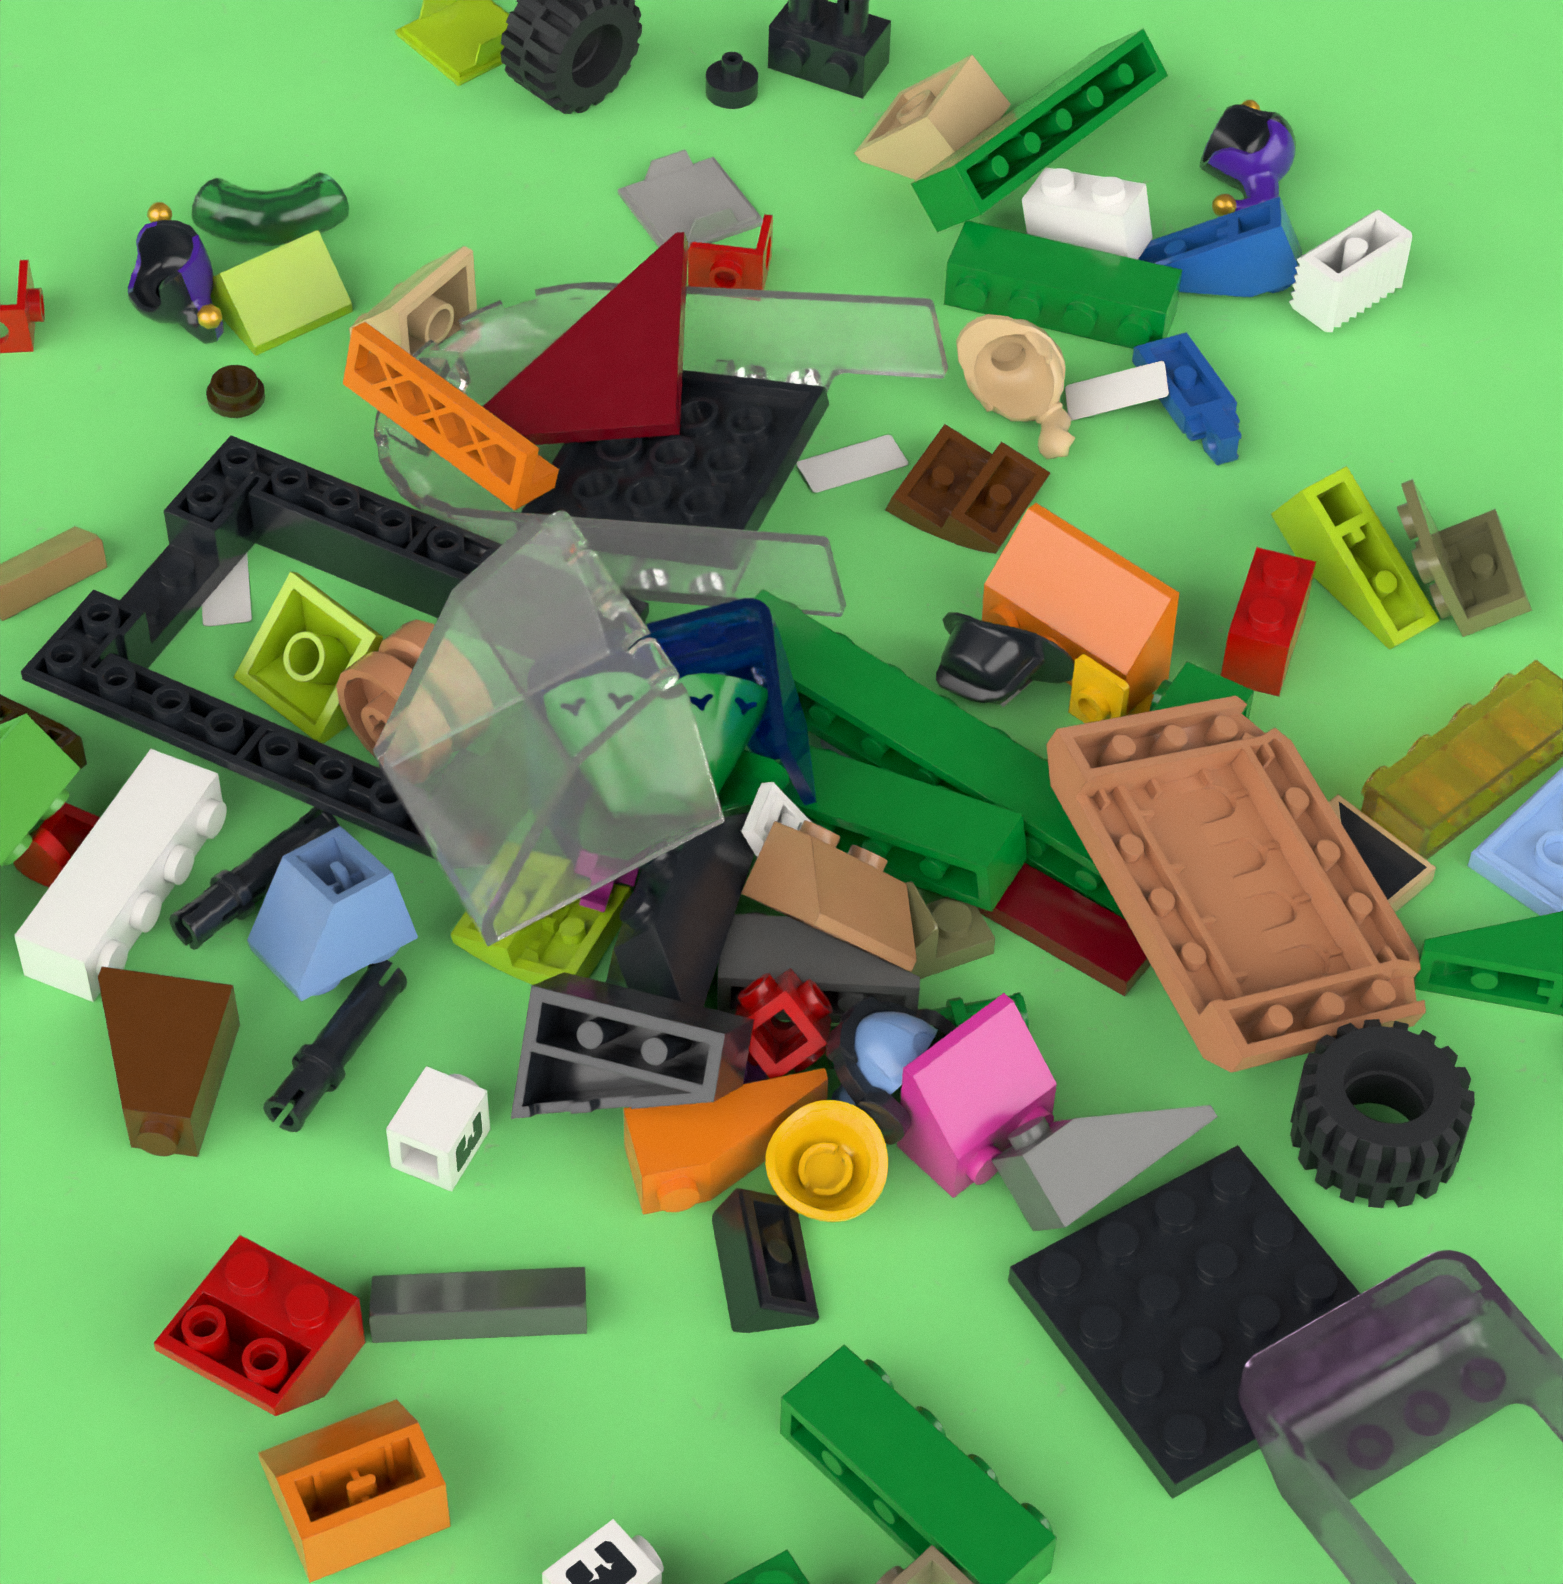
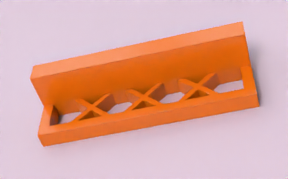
(446, 419)

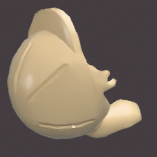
(1019, 375)

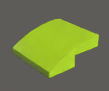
(561, 942)

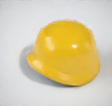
(828, 1161)

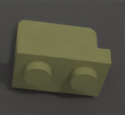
(1469, 563)

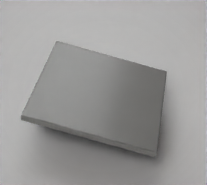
(689, 200)

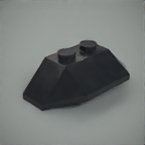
(682, 915)

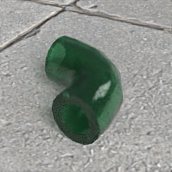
(271, 215)

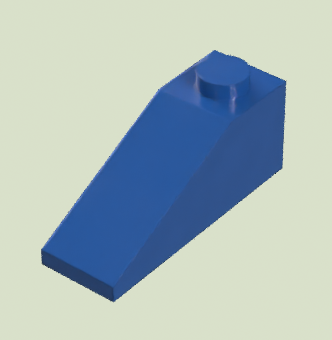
(1234, 253)

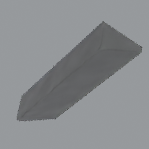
(478, 1304)

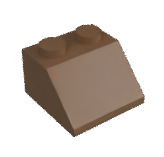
(834, 891)

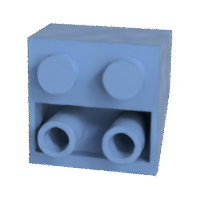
(329, 915)

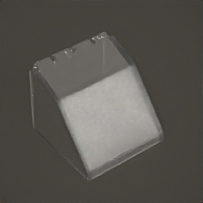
(540, 740)

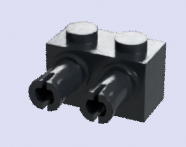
(830, 44)

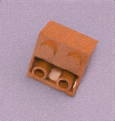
(357, 1489)

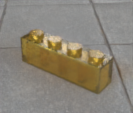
(1471, 762)

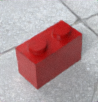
(1268, 621)

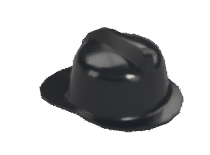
(994, 660)

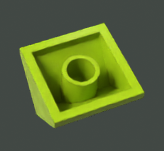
(281, 294)
(302, 654)

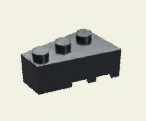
(623, 1047)

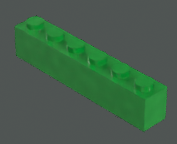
(1039, 131)

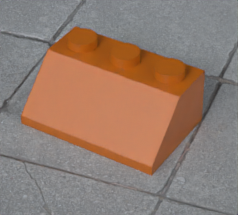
(1084, 601)

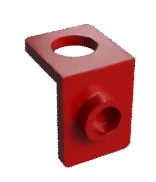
(731, 265)
(21, 317)

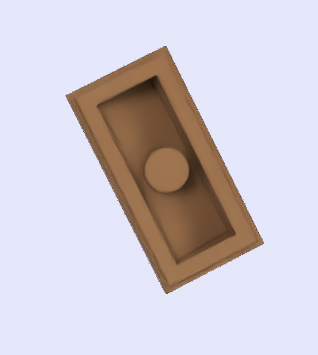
(49, 569)

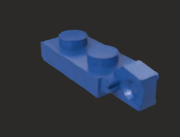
(1196, 395)

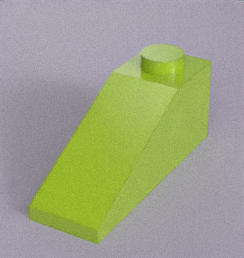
(1355, 557)

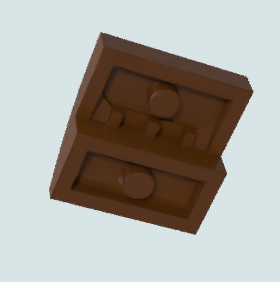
(967, 491)

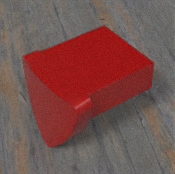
(55, 844)

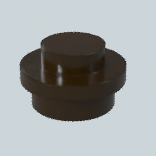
(235, 392)

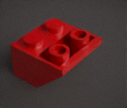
(266, 1329)

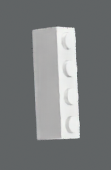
(121, 874)

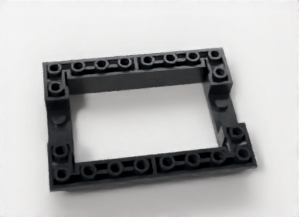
(225, 509)

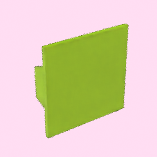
(458, 36)

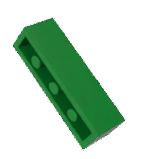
(1061, 286)
(922, 829)
(911, 1475)

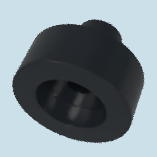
(731, 82)

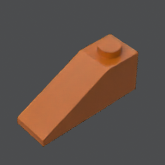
(704, 1148)

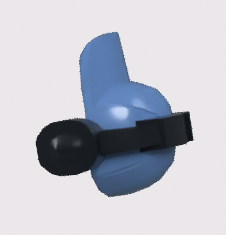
(870, 1055)

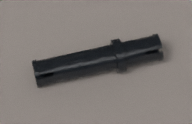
(236, 891)
(321, 1064)

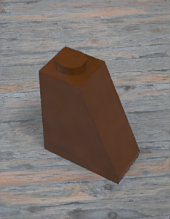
(168, 1054)

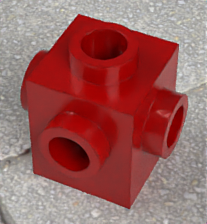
(791, 1044)

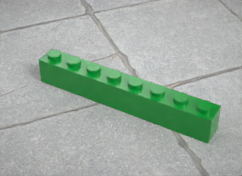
(901, 725)

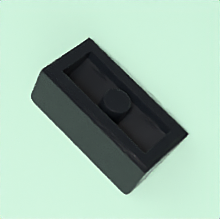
(763, 1263)

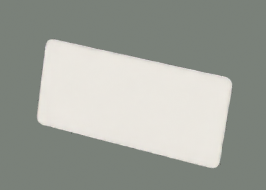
(1116, 390)
(852, 463)
(231, 599)

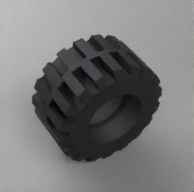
(571, 49)
(1375, 1156)

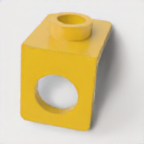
(1100, 693)

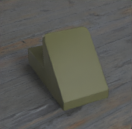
(946, 933)

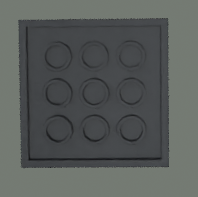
(719, 472)
(1174, 1303)

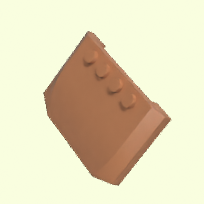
(1235, 880)

